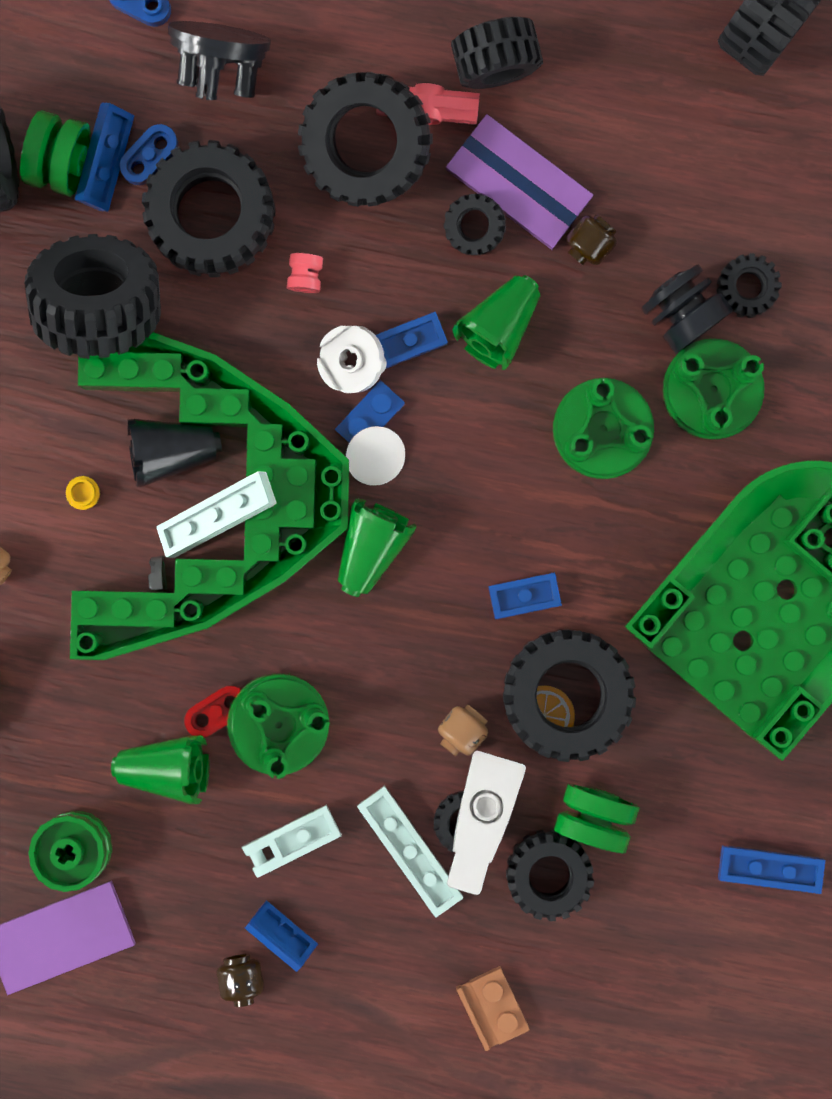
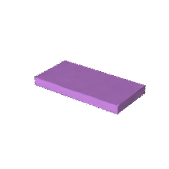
(62, 937)

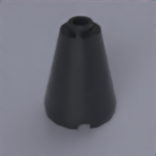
(169, 448)

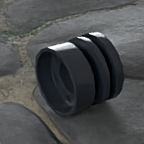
(686, 308)

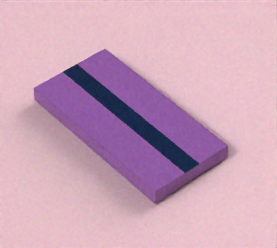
(520, 181)

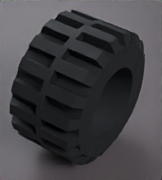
(497, 52)
(559, 902)

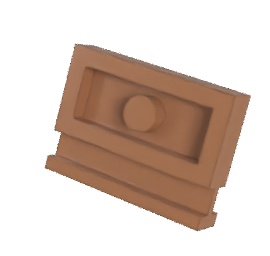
(492, 1008)

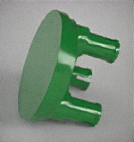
(713, 389)
(603, 428)
(278, 724)

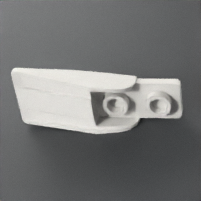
(482, 818)

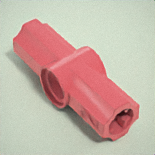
(446, 104)

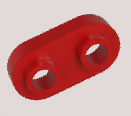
(215, 709)

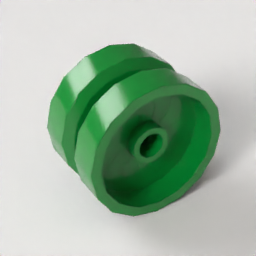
(54, 153)
(595, 822)
(54, 863)

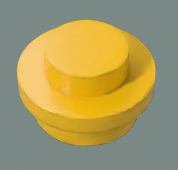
(82, 493)

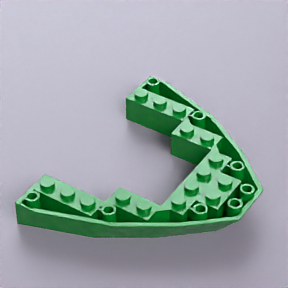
(303, 471)

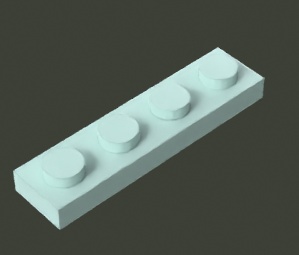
(216, 514)
(409, 851)

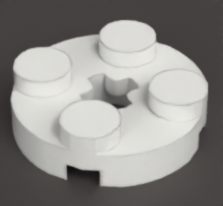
(369, 359)

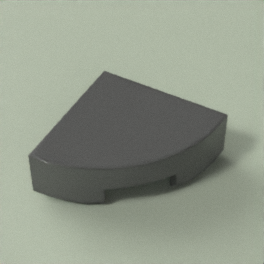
(157, 578)

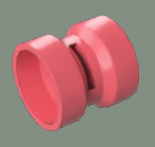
(304, 273)

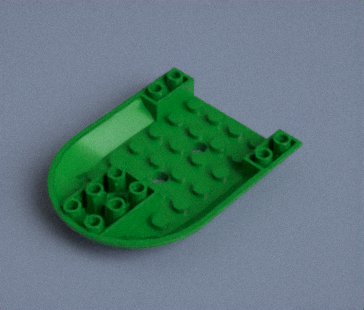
(731, 587)

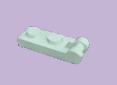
(293, 840)

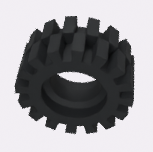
(763, 271)

